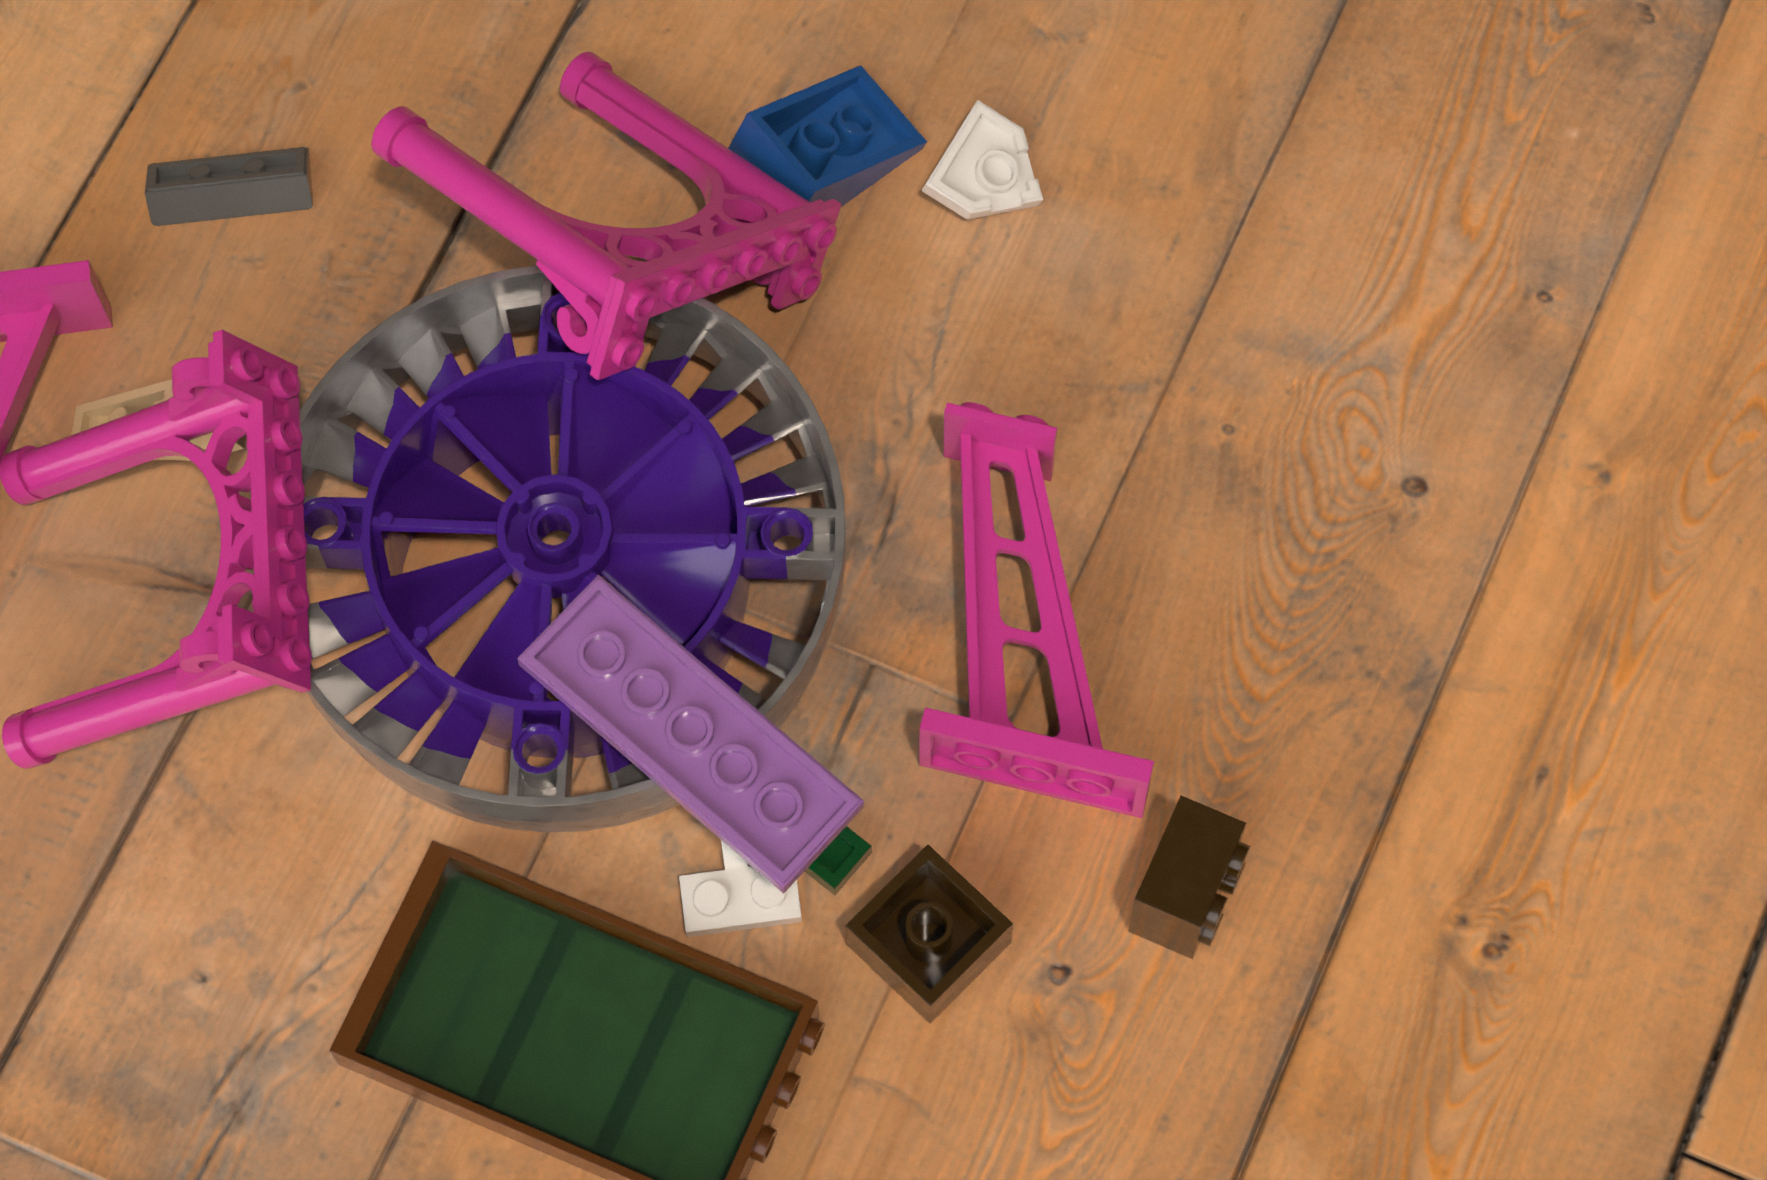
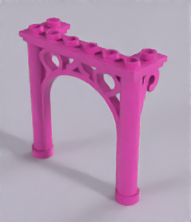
(611, 297)
(231, 648)

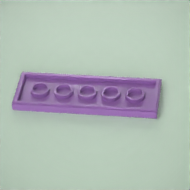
(691, 733)

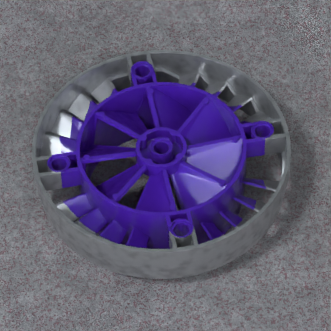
(635, 487)

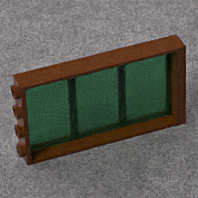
(575, 1029)

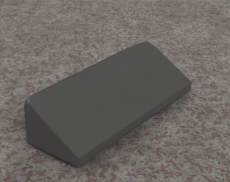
(229, 186)

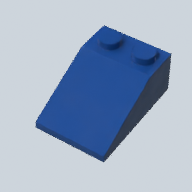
(829, 137)

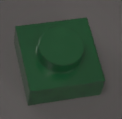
(840, 860)

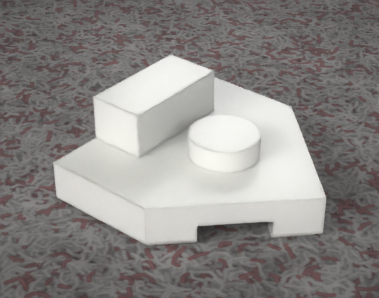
(985, 168)

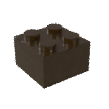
(1184, 882)
(929, 933)

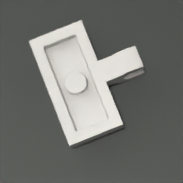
(735, 899)

